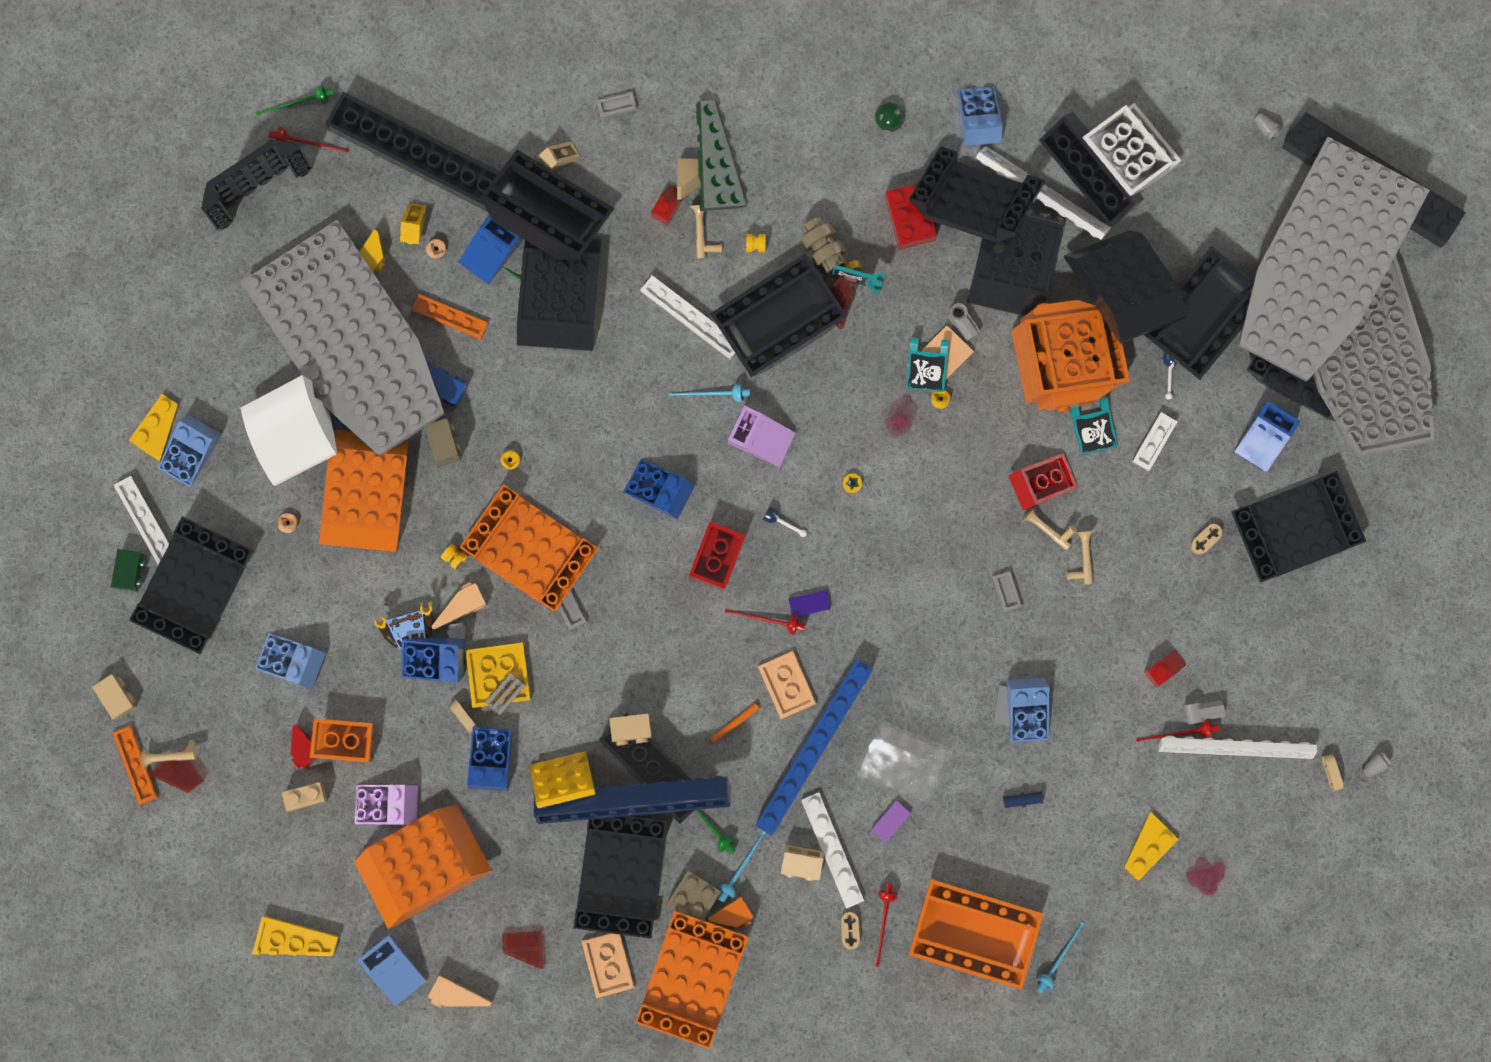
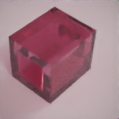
(898, 424)

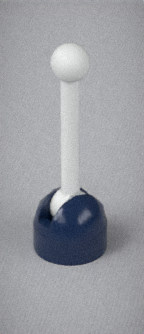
(1168, 361)
(772, 516)

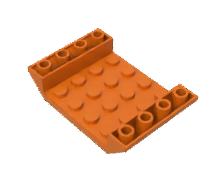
(528, 548)
(691, 979)

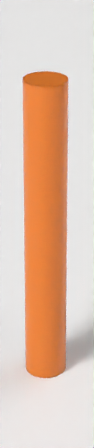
(734, 723)

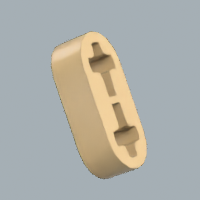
(1203, 536)
(462, 716)
(1332, 772)
(845, 932)

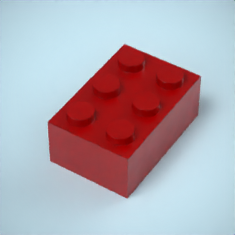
(907, 222)
(717, 556)

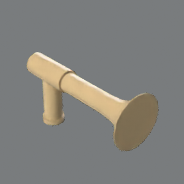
(700, 242)
(1061, 540)
(1086, 574)
(148, 758)

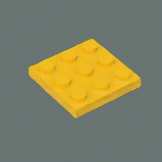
(489, 669)
(562, 779)

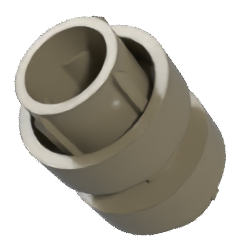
(820, 239)

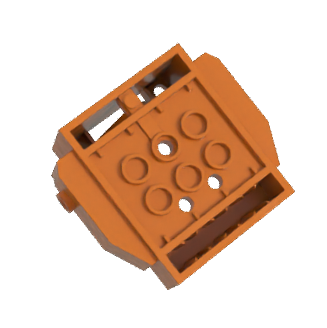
(1070, 380)

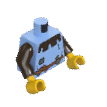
(409, 626)

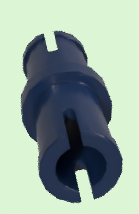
(1023, 799)

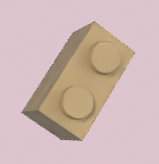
(114, 696)
(630, 728)
(304, 797)
(802, 863)

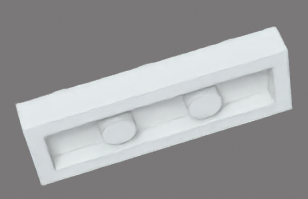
(1154, 441)

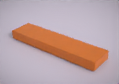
(449, 316)
(131, 757)

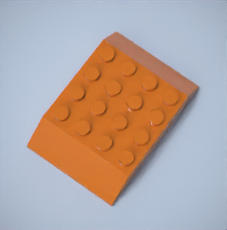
(363, 495)
(421, 864)
(976, 934)

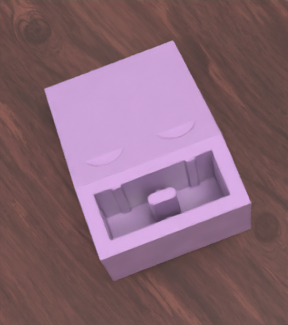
(761, 436)
(386, 804)

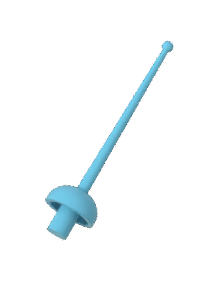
(737, 392)
(727, 889)
(1046, 980)

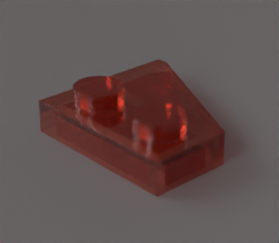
(844, 294)
(178, 774)
(524, 947)

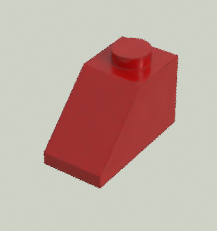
(666, 206)
(1165, 669)
(301, 748)

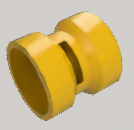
(754, 243)
(453, 556)

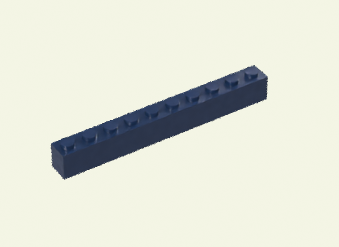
(640, 800)

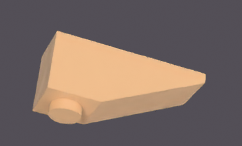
(463, 604)
(452, 994)

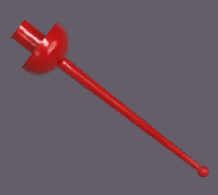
(281, 135)
(792, 624)
(1205, 729)
(886, 896)

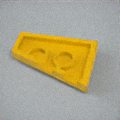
(155, 428)
(1150, 846)

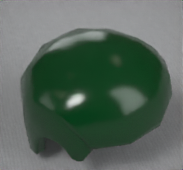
(889, 117)

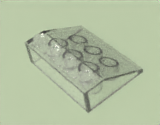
(905, 761)

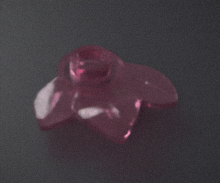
(1206, 873)

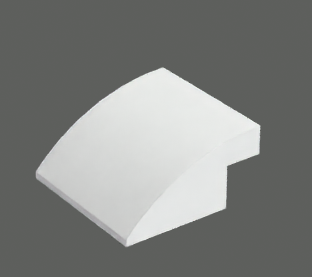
(1132, 149)
(289, 430)

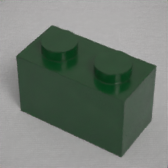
(128, 570)

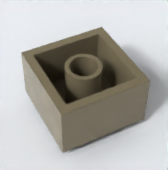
(442, 442)
(693, 896)

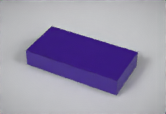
(809, 603)

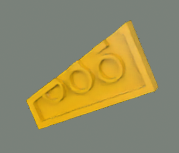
(289, 938)

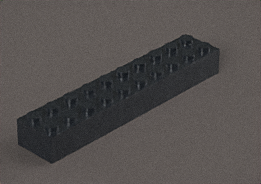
(410, 149)
(1436, 217)

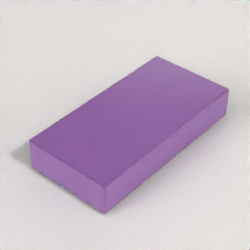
(890, 821)

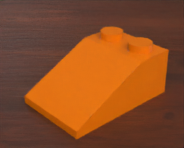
(342, 740)

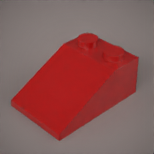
(1043, 481)

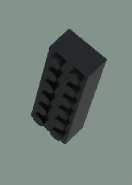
(1087, 171)
(647, 764)

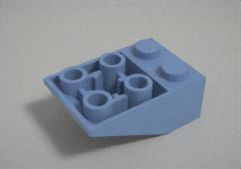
(980, 116)
(188, 450)
(290, 661)
(1030, 705)
(392, 970)

